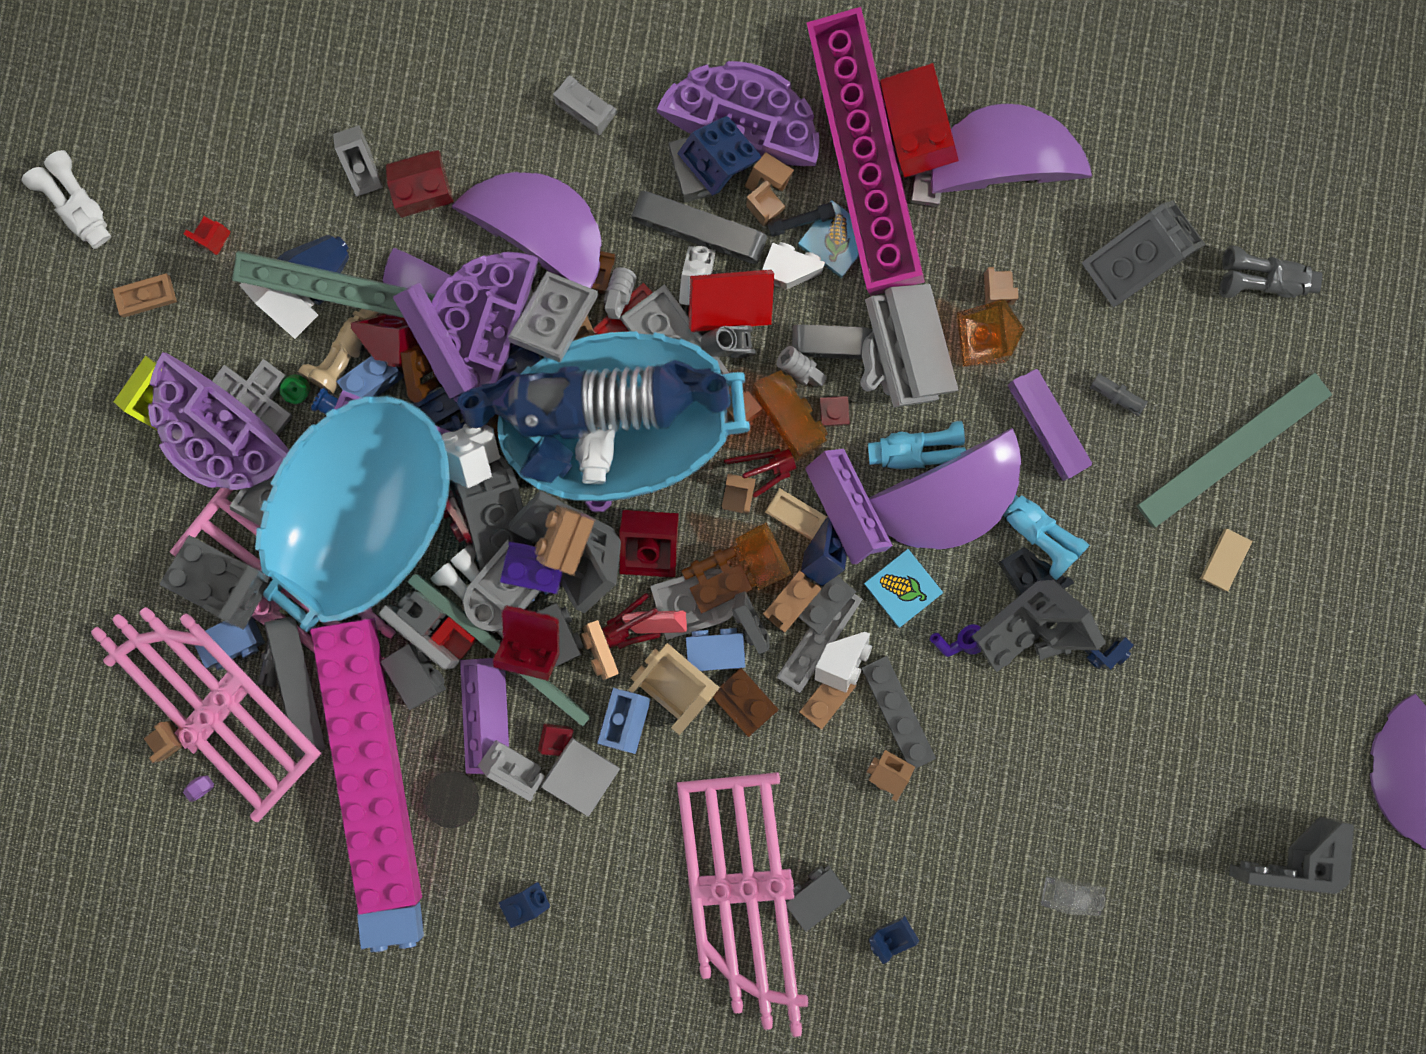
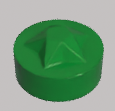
(295, 389)

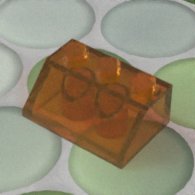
(790, 414)

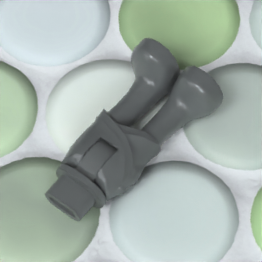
(1283, 278)

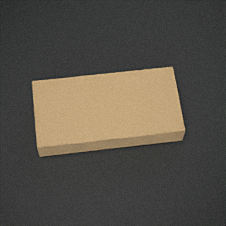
(795, 514)
(1226, 560)

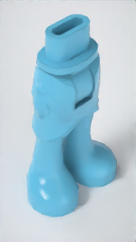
(905, 449)
(1033, 523)

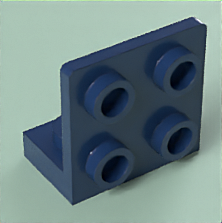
(718, 153)

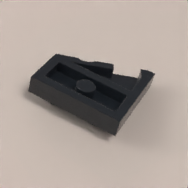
(1025, 569)

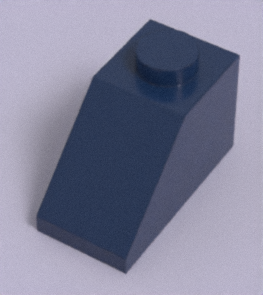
(547, 460)
(824, 555)

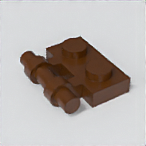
(720, 588)

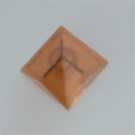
(988, 333)

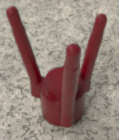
(781, 462)
(616, 633)

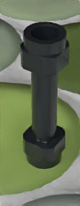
(824, 212)

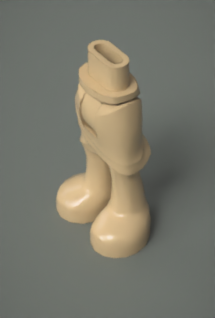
(342, 349)

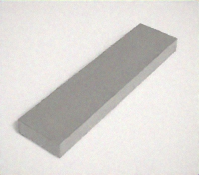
(809, 650)

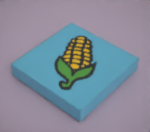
(833, 241)
(903, 588)

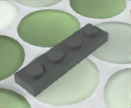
(898, 712)

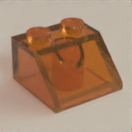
(762, 557)

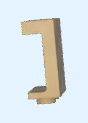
(674, 685)

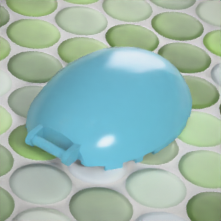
(642, 457)
(352, 509)

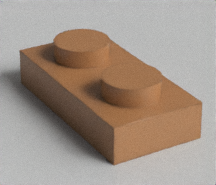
(144, 295)
(824, 704)

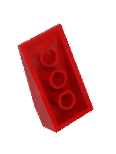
(918, 120)

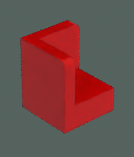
(209, 235)
(454, 638)

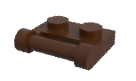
(416, 366)

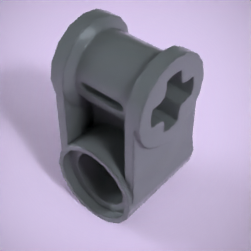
(728, 342)

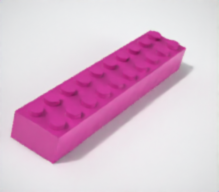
(865, 151)
(366, 766)

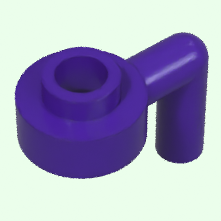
(964, 642)

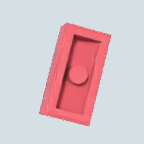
(660, 622)

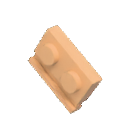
(603, 661)

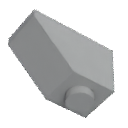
(357, 160)

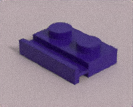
(526, 571)

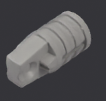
(619, 291)
(800, 367)

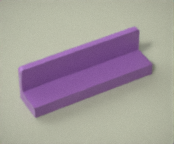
(434, 340)
(1049, 424)
(847, 505)
(483, 709)

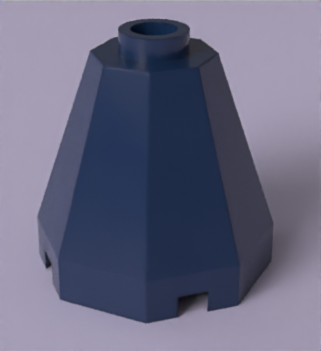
(323, 253)

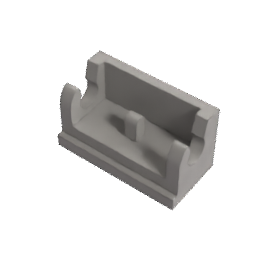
(584, 105)
(511, 770)

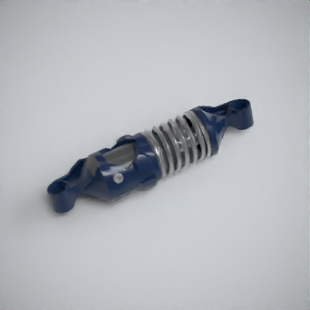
(582, 400)

